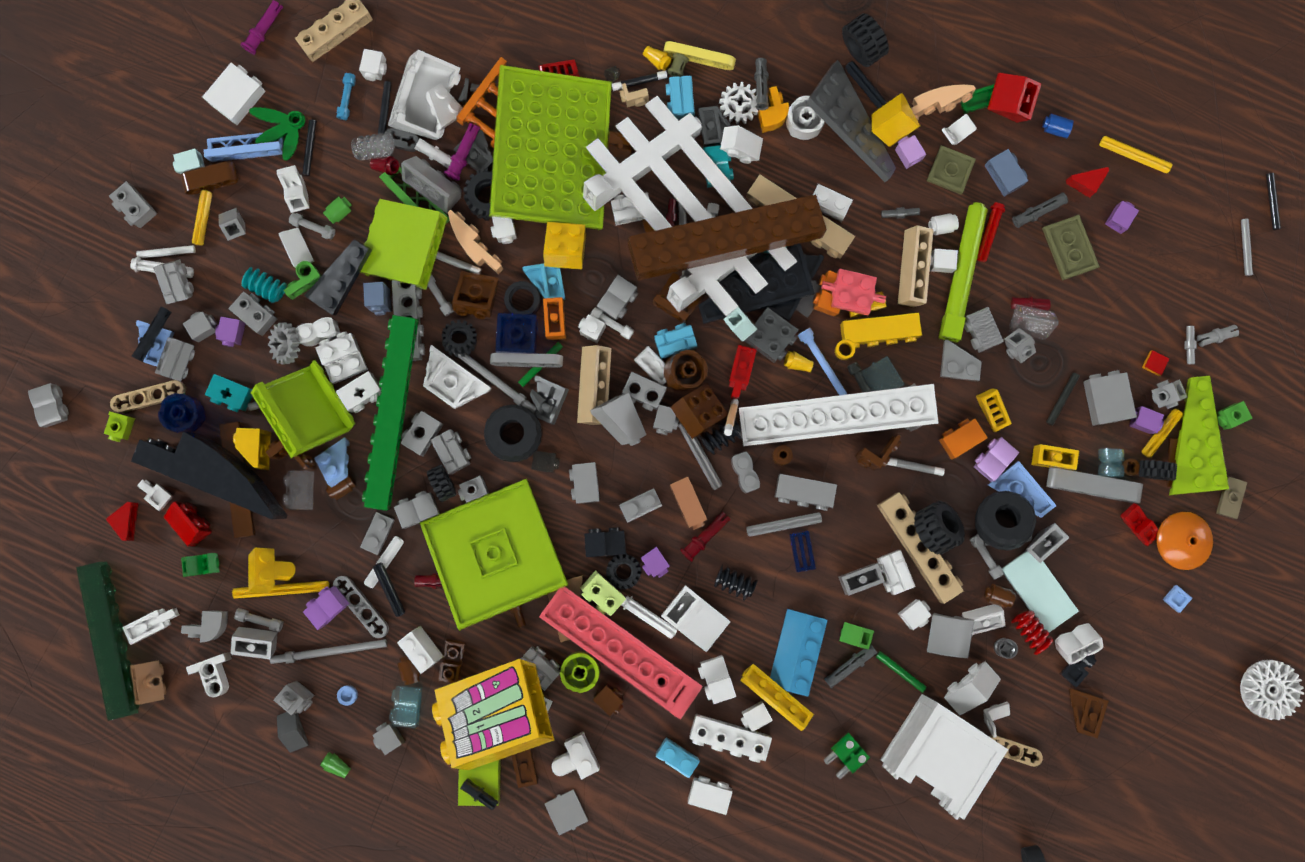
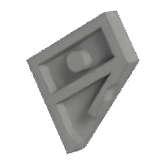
(959, 363)

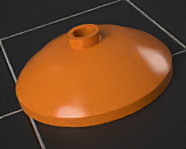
(1175, 538)

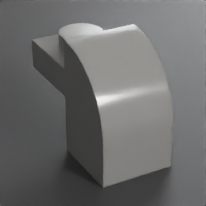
(211, 627)

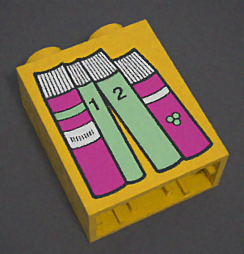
(492, 715)

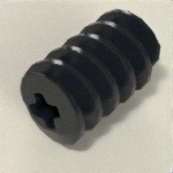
(718, 437)
(735, 583)

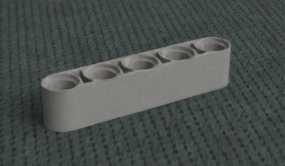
(1094, 485)

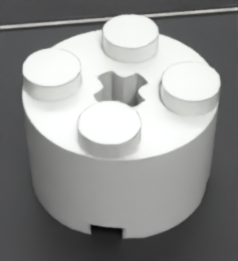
(798, 125)

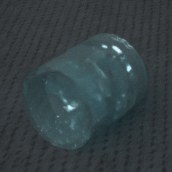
(1111, 462)

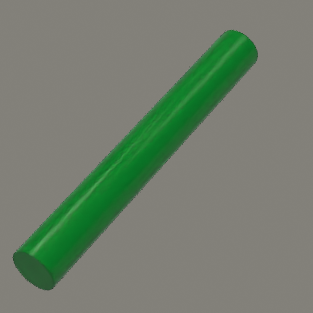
(534, 370)
(900, 671)

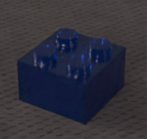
(516, 333)

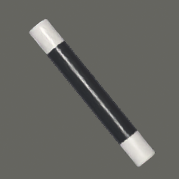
(640, 80)

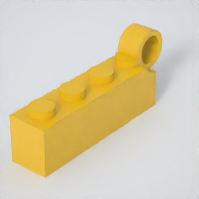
(878, 330)

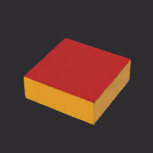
(1155, 363)

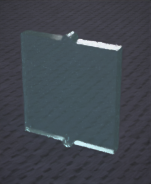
(882, 376)

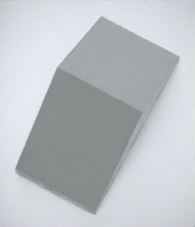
(1047, 542)

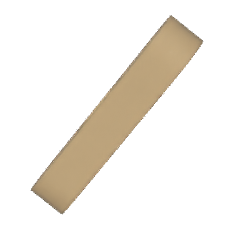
(1029, 750)

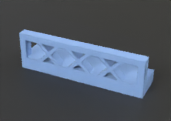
(243, 151)

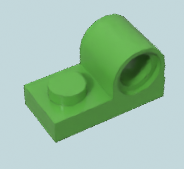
(298, 287)

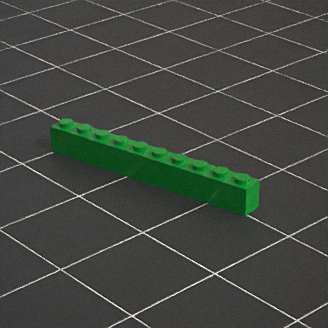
(391, 412)

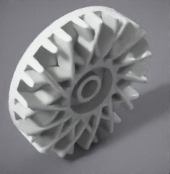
(1271, 689)

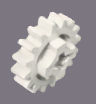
(731, 102)

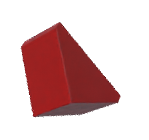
(1088, 182)
(124, 521)

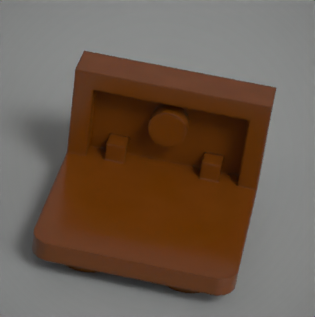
(278, 452)
(868, 459)

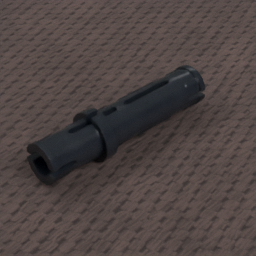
(151, 334)

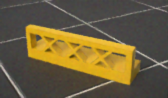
(776, 697)

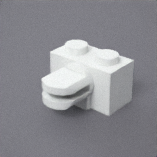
(578, 757)

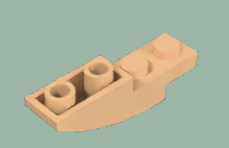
(942, 98)
(468, 238)

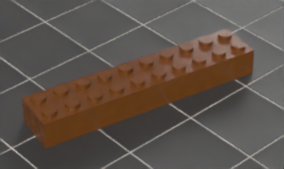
(726, 237)

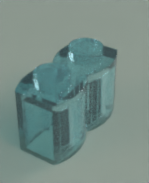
(406, 706)

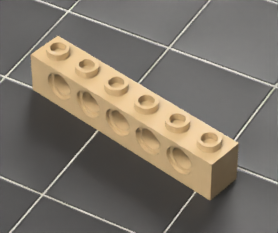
(942, 592)

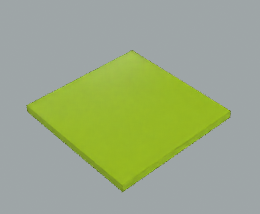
(493, 554)

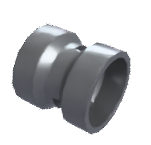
(1009, 649)

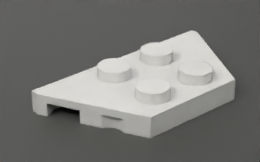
(451, 381)

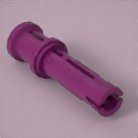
(257, 34)
(458, 160)

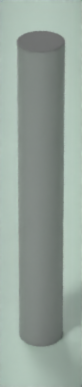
(1247, 255)

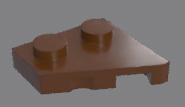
(1088, 712)

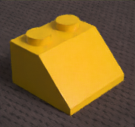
(252, 445)

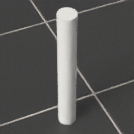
(166, 251)

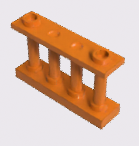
(478, 100)

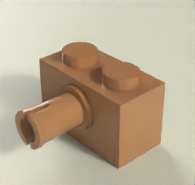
(148, 682)

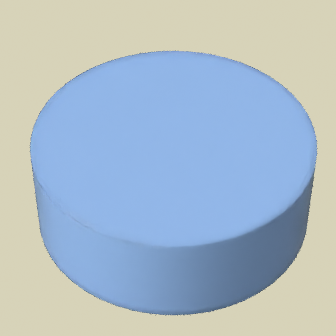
(347, 695)

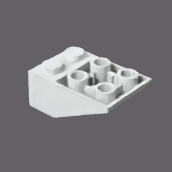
(695, 618)

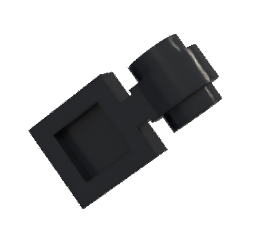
(1075, 672)

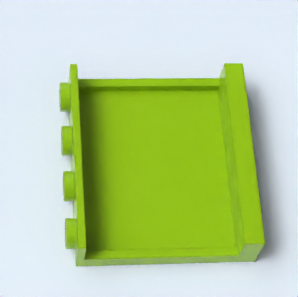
(403, 242)
(303, 409)

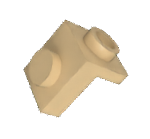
(635, 98)

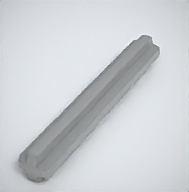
(702, 459)
(784, 524)

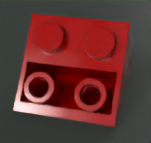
(1014, 97)
(187, 523)

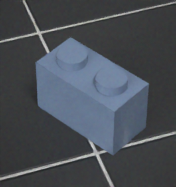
(1006, 172)
(377, 298)

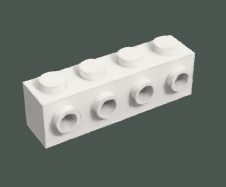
(730, 737)

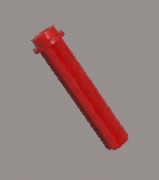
(990, 231)

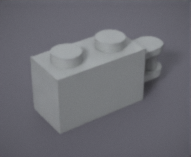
(294, 698)

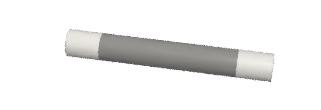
(458, 263)
(916, 466)

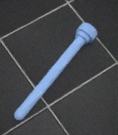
(807, 337)

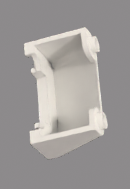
(411, 109)

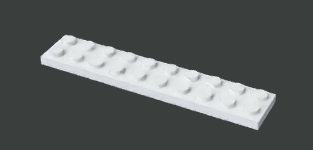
(839, 415)

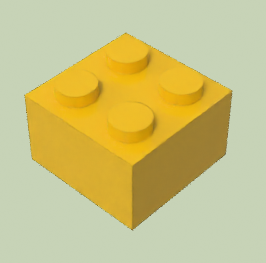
(564, 245)

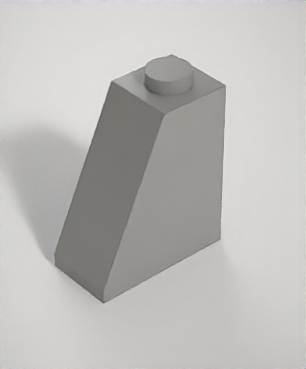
(620, 419)

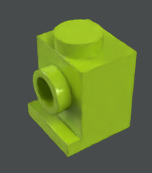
(124, 424)

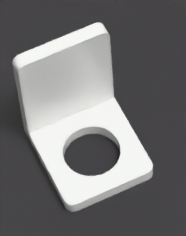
(959, 130)
(993, 713)

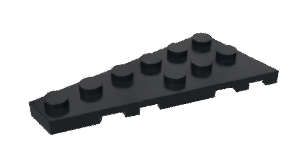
(781, 287)

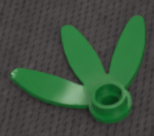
(285, 126)

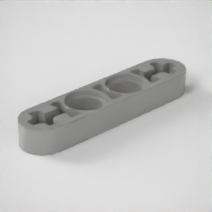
(526, 360)
(363, 604)

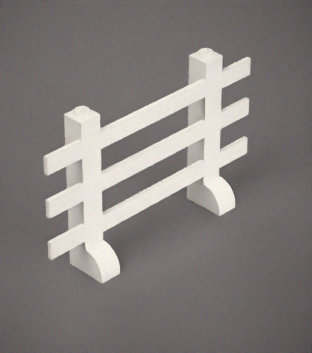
(652, 156)

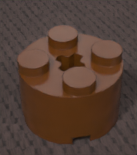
(685, 360)

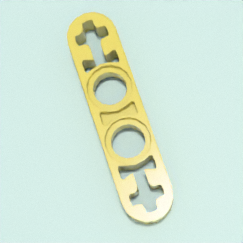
(701, 55)

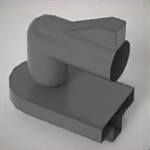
(463, 97)

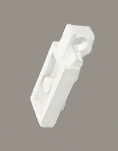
(149, 625)

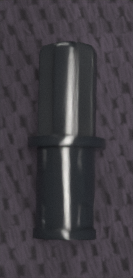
(479, 794)

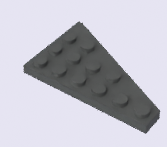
(843, 111)

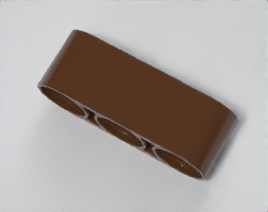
(209, 178)

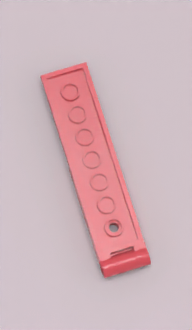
(621, 652)

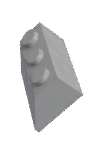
(430, 183)

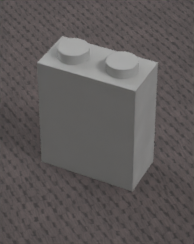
(1109, 398)

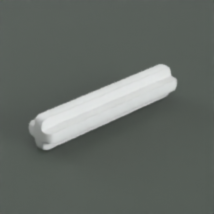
(386, 559)

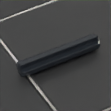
(865, 84)
(389, 589)

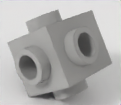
(1020, 345)
(1168, 394)

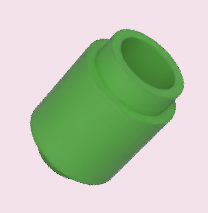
(337, 209)

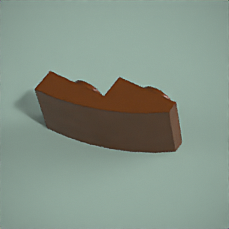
(452, 661)

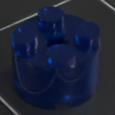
(171, 410)

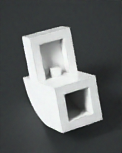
(294, 189)

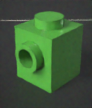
(1233, 415)
(856, 635)

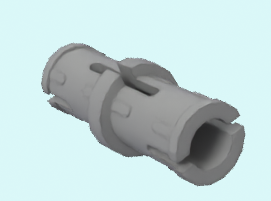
(1217, 335)

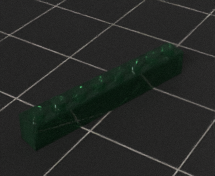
(107, 640)

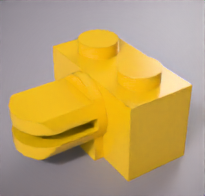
(264, 570)

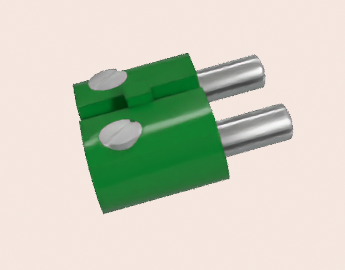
(849, 753)

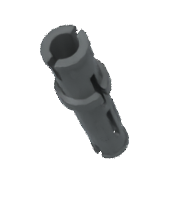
(761, 83)
(1033, 213)
(850, 666)

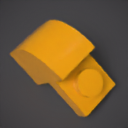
(775, 114)

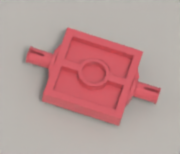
(853, 292)

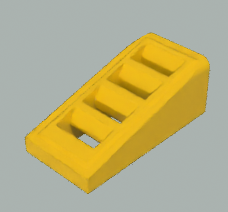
(999, 407)

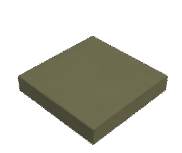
(951, 169)

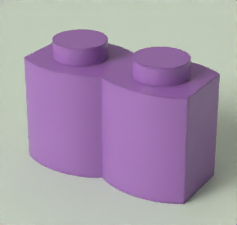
(325, 607)

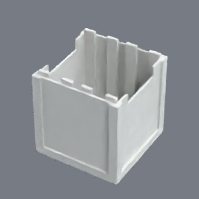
(944, 754)

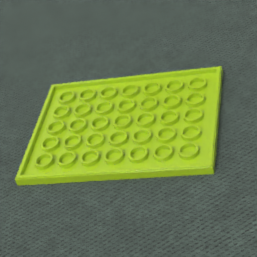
(542, 145)

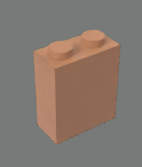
(688, 503)

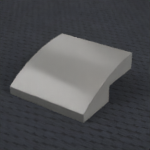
(950, 636)

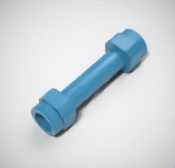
(343, 111)

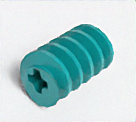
(262, 286)

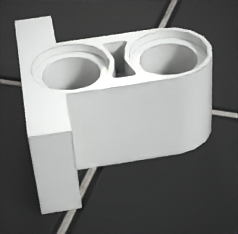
(217, 676)

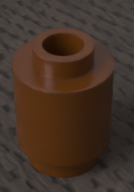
(777, 459)
(342, 488)
(1000, 596)
(408, 671)

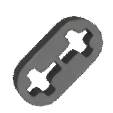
(403, 135)

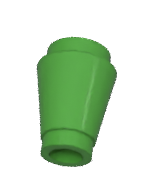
(335, 765)

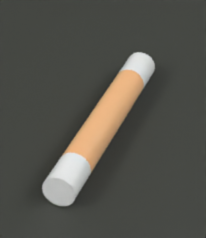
(731, 417)

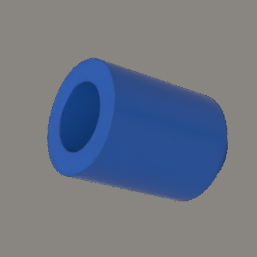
(1057, 125)

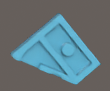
(546, 280)

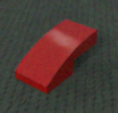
(1139, 524)

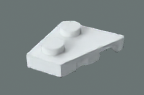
(443, 106)

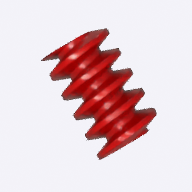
(1034, 631)

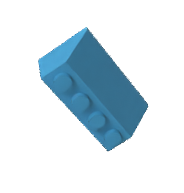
(798, 651)

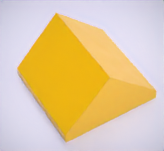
(894, 121)

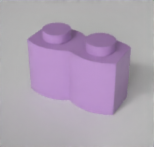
(995, 459)

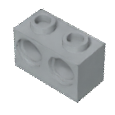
(646, 387)

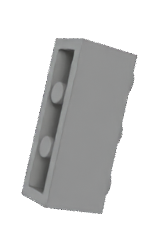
(805, 492)

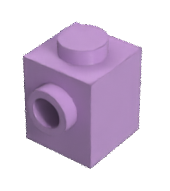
(910, 151)

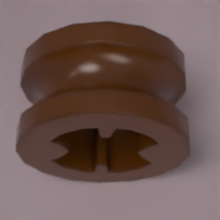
(1135, 469)

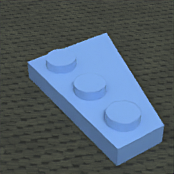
(1019, 481)

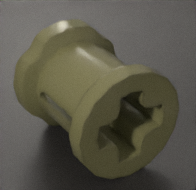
(678, 65)

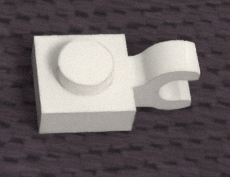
(156, 495)

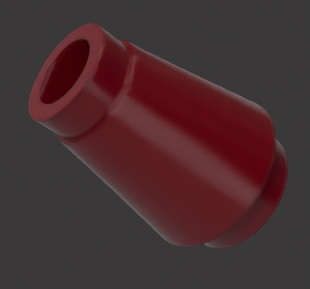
(385, 164)

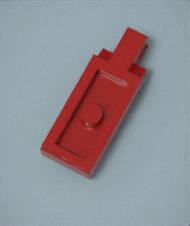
(741, 369)

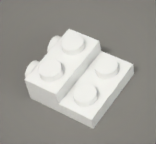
(341, 357)

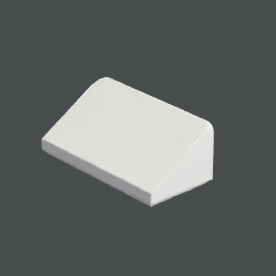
(295, 246)
(986, 618)

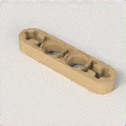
(147, 393)

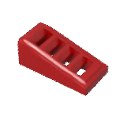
(558, 65)

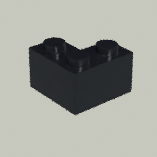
(605, 543)

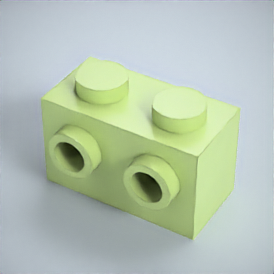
(602, 593)

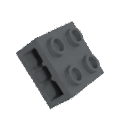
(772, 335)

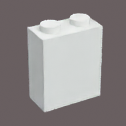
(234, 93)

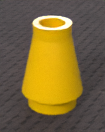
(658, 58)
(797, 362)

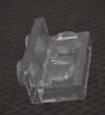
(298, 490)

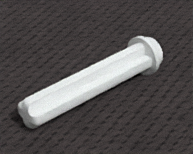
(144, 265)
(649, 617)

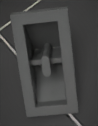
(291, 732)

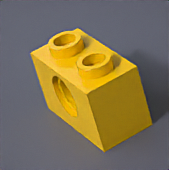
(1055, 457)

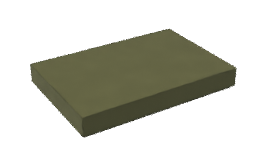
(1070, 247)

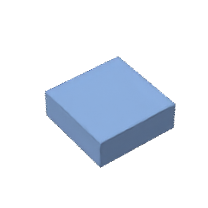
(1177, 598)

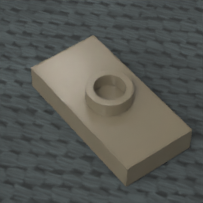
(1232, 498)

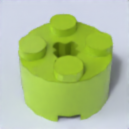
(576, 682)

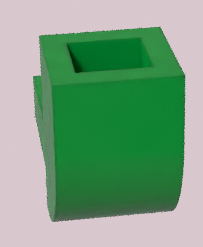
(200, 564)

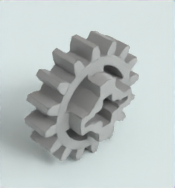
(284, 343)

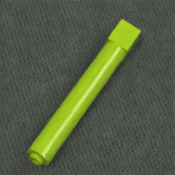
(954, 319)

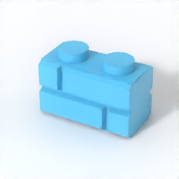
(681, 96)
(675, 341)
(677, 757)

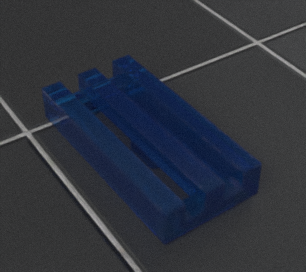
(809, 548)

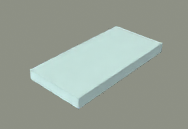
(1039, 590)

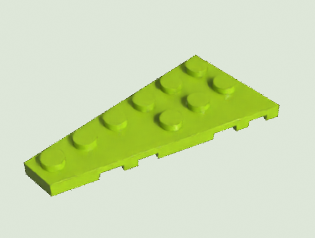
(1199, 443)

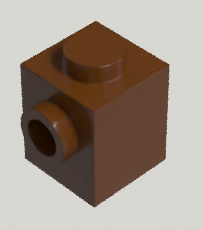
(609, 700)

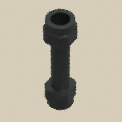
(854, 369)

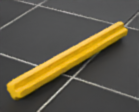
(283, 589)

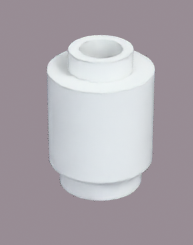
(944, 224)

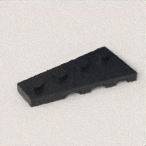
(339, 278)

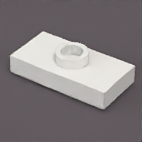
(652, 365)

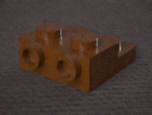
(475, 295)

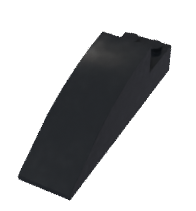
(210, 469)

